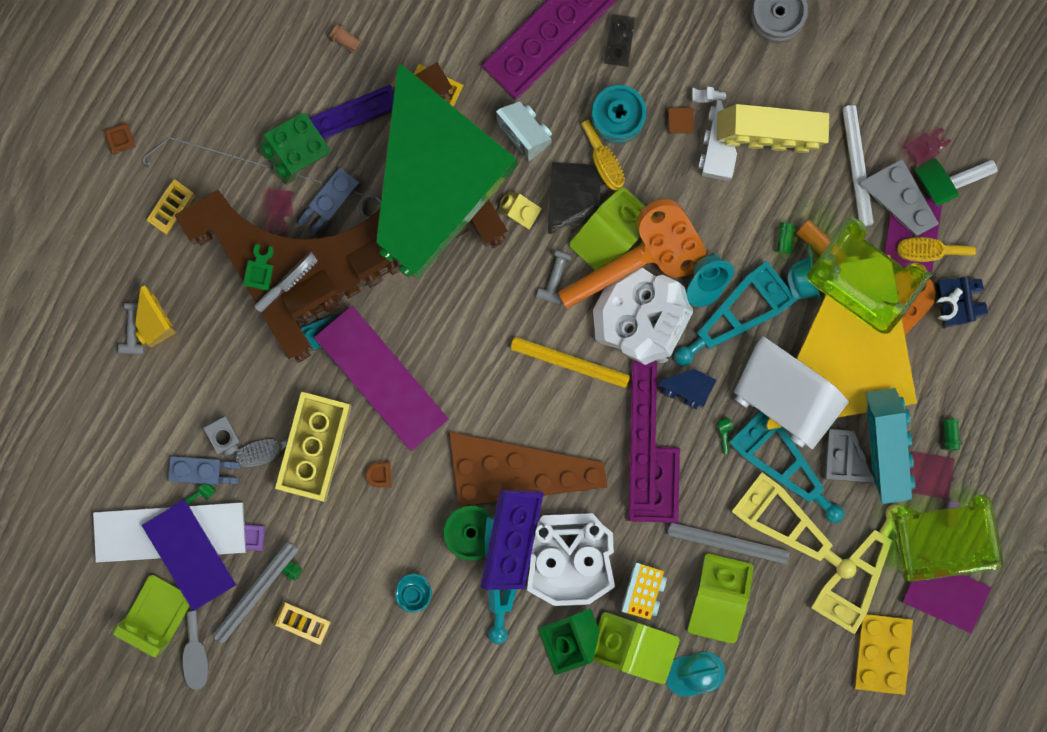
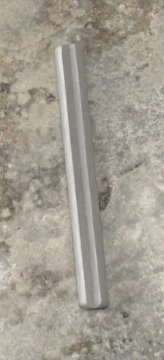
(728, 543)
(255, 592)

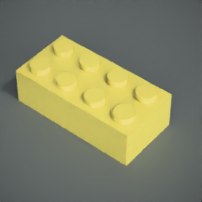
(772, 127)
(313, 447)

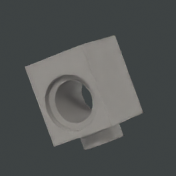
(215, 429)

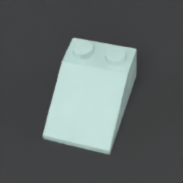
(523, 130)

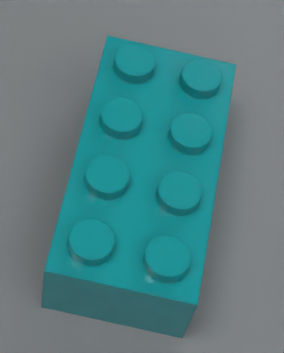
(890, 445)

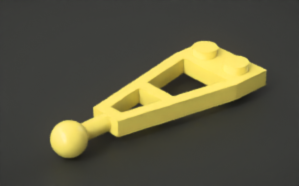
(758, 499)
(837, 608)

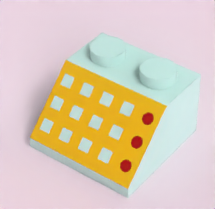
(643, 591)

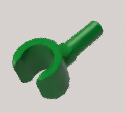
(725, 425)
(205, 490)

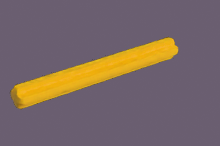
(570, 362)

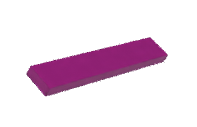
(643, 436)

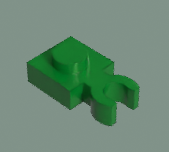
(259, 273)

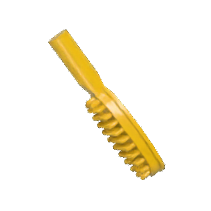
(604, 160)
(930, 249)

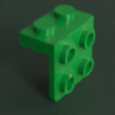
(293, 147)

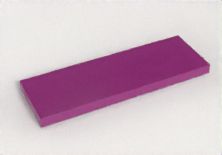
(542, 42)
(381, 378)

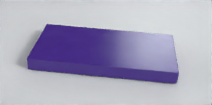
(512, 539)
(189, 555)

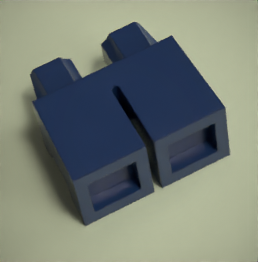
(967, 311)

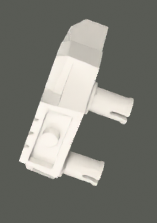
(624, 306)
(571, 579)

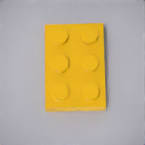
(883, 654)

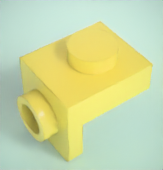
(519, 209)

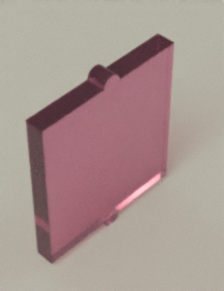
(932, 475)

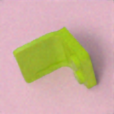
(609, 230)
(721, 598)
(153, 617)
(635, 648)

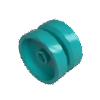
(618, 99)

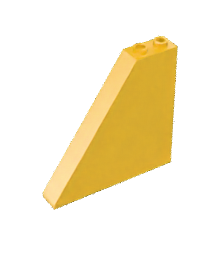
(855, 357)

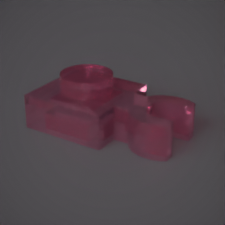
(925, 148)
(279, 206)

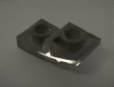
(619, 40)

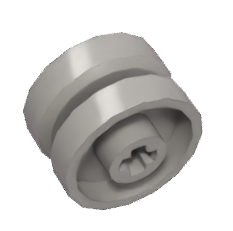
(776, 27)

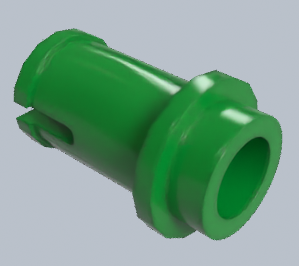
(785, 238)
(951, 435)
(291, 570)

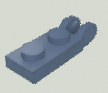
(330, 199)
(200, 471)

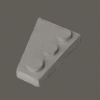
(901, 196)

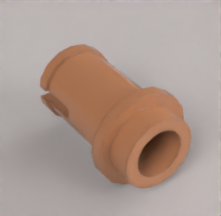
(344, 38)

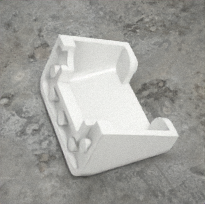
(789, 393)

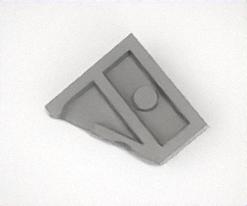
(845, 458)

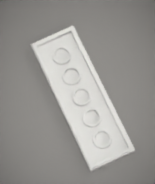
(123, 538)

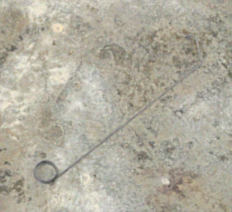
(149, 164)

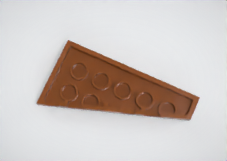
(489, 466)

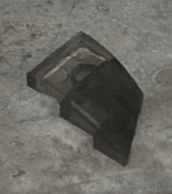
(573, 194)

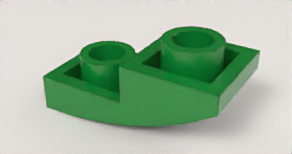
(936, 182)

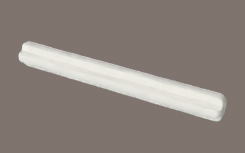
(857, 164)

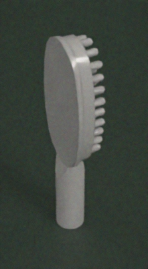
(287, 281)
(260, 452)
(194, 656)

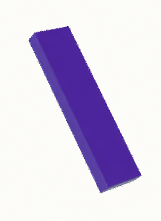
(354, 112)

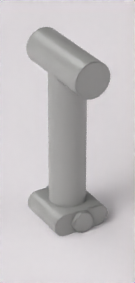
(550, 293)
(131, 346)

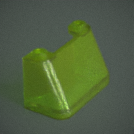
(866, 278)
(947, 540)

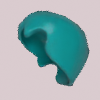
(412, 593)

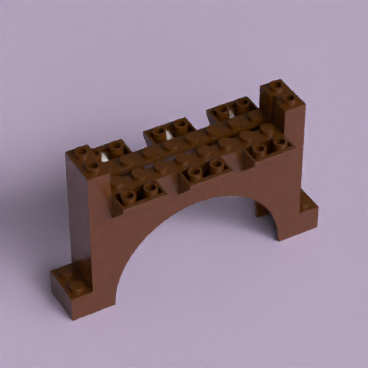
(343, 259)

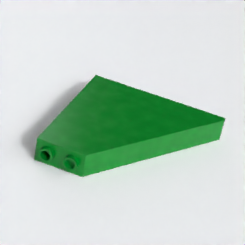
(434, 175)

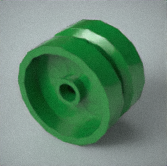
(455, 532)

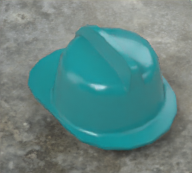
(798, 279)
(709, 280)
(696, 674)

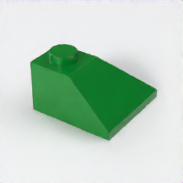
(571, 641)

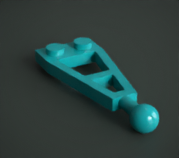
(772, 290)
(755, 435)
(498, 634)

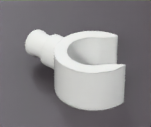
(706, 96)
(952, 300)

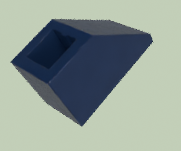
(691, 386)

